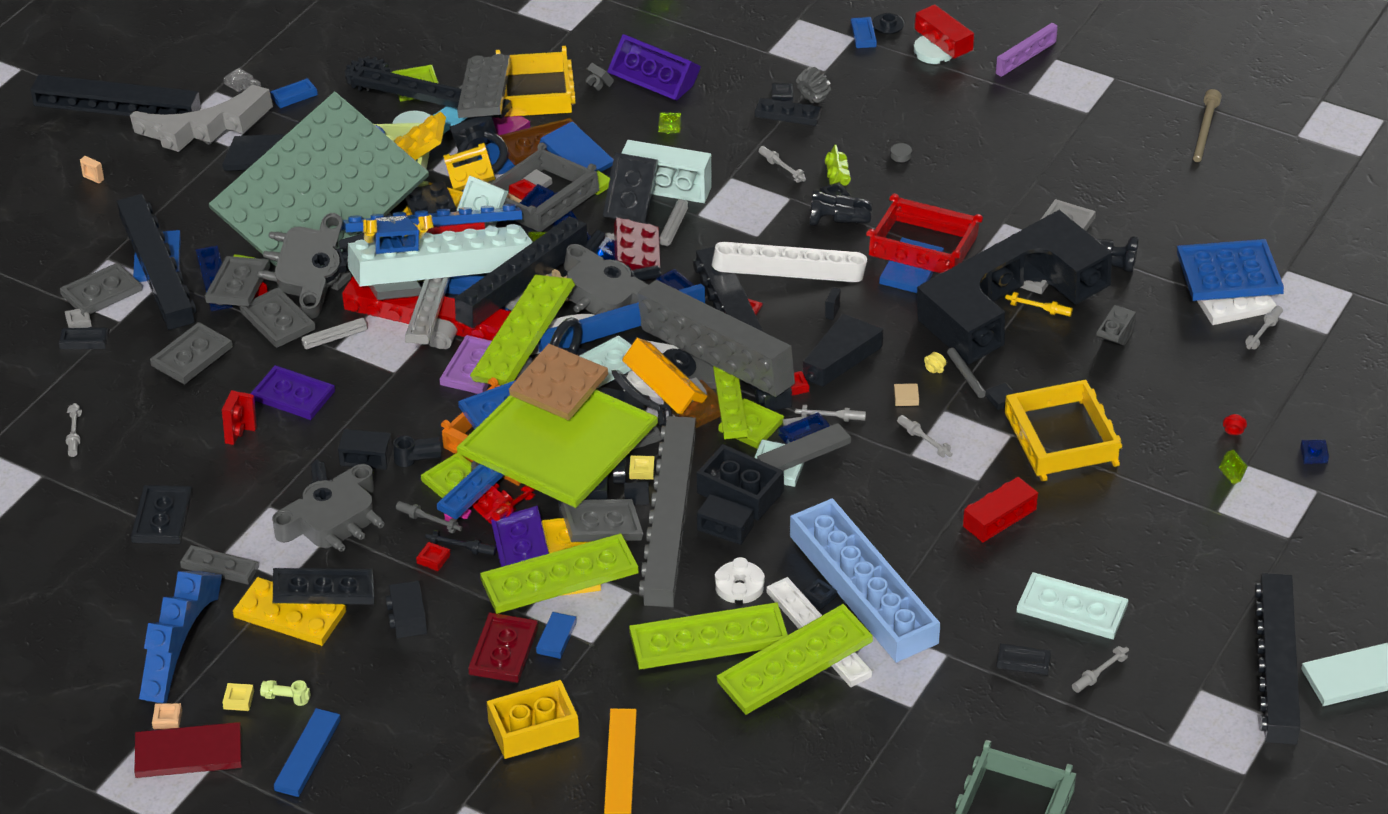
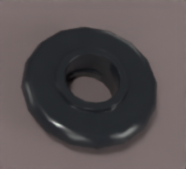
(888, 23)
(689, 364)

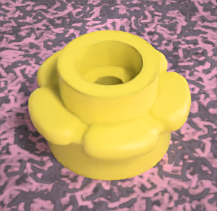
(935, 362)

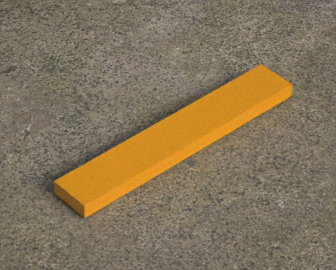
(620, 761)

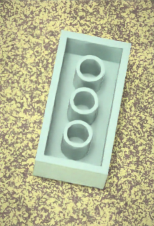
(679, 171)

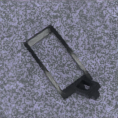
(629, 388)

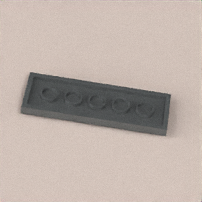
(484, 86)

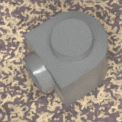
(443, 334)

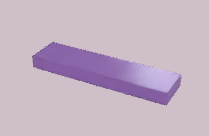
(1026, 49)

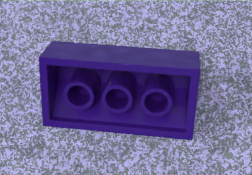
(653, 68)

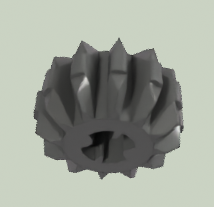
(813, 84)

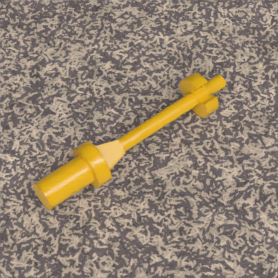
(1052, 307)

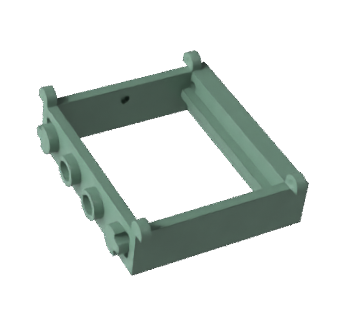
(1061, 780)

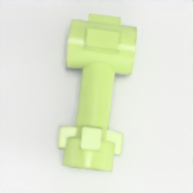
(298, 691)

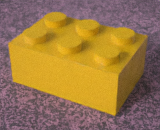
(532, 719)

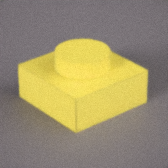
(642, 467)
(238, 697)

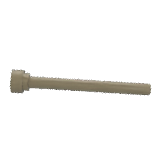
(1212, 100)

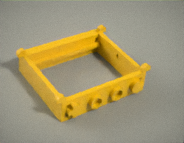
(542, 103)
(1046, 463)

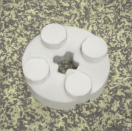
(739, 570)

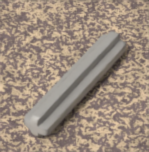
(673, 222)
(334, 333)

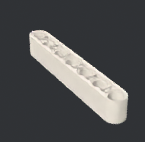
(789, 261)

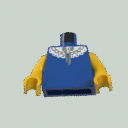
(395, 233)

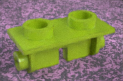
(837, 167)

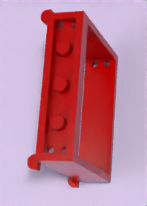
(927, 217)

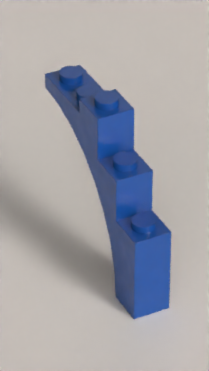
(166, 637)

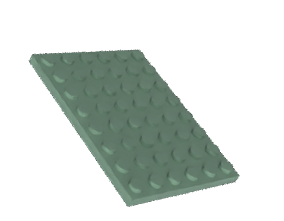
(319, 168)

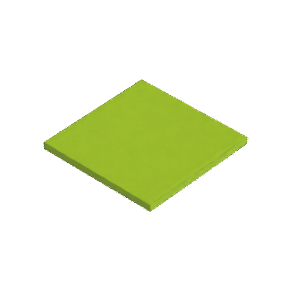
(556, 453)

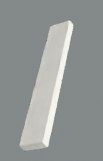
(801, 613)

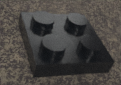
(430, 199)

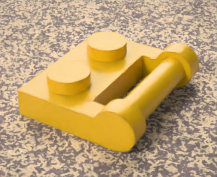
(480, 169)

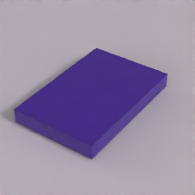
(293, 392)
(520, 536)

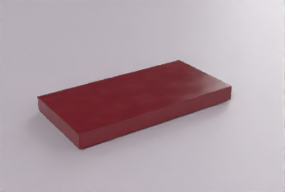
(187, 750)

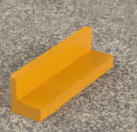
(662, 375)

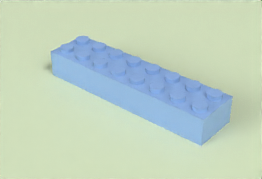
(864, 580)

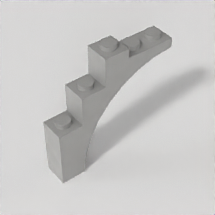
(207, 124)

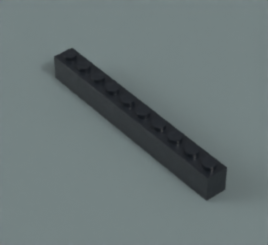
(730, 298)

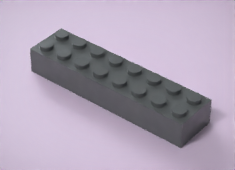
(716, 338)

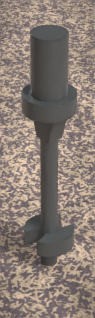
(415, 511)

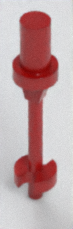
(506, 508)

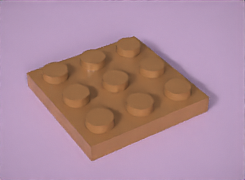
(558, 381)

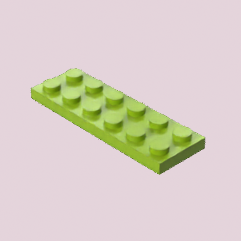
(522, 329)
(559, 573)
(707, 635)
(794, 659)

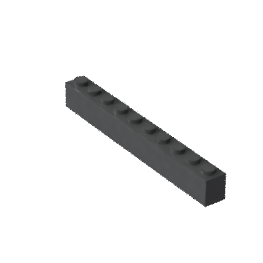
(669, 512)

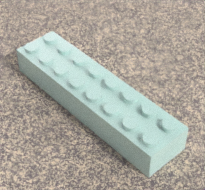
(438, 256)

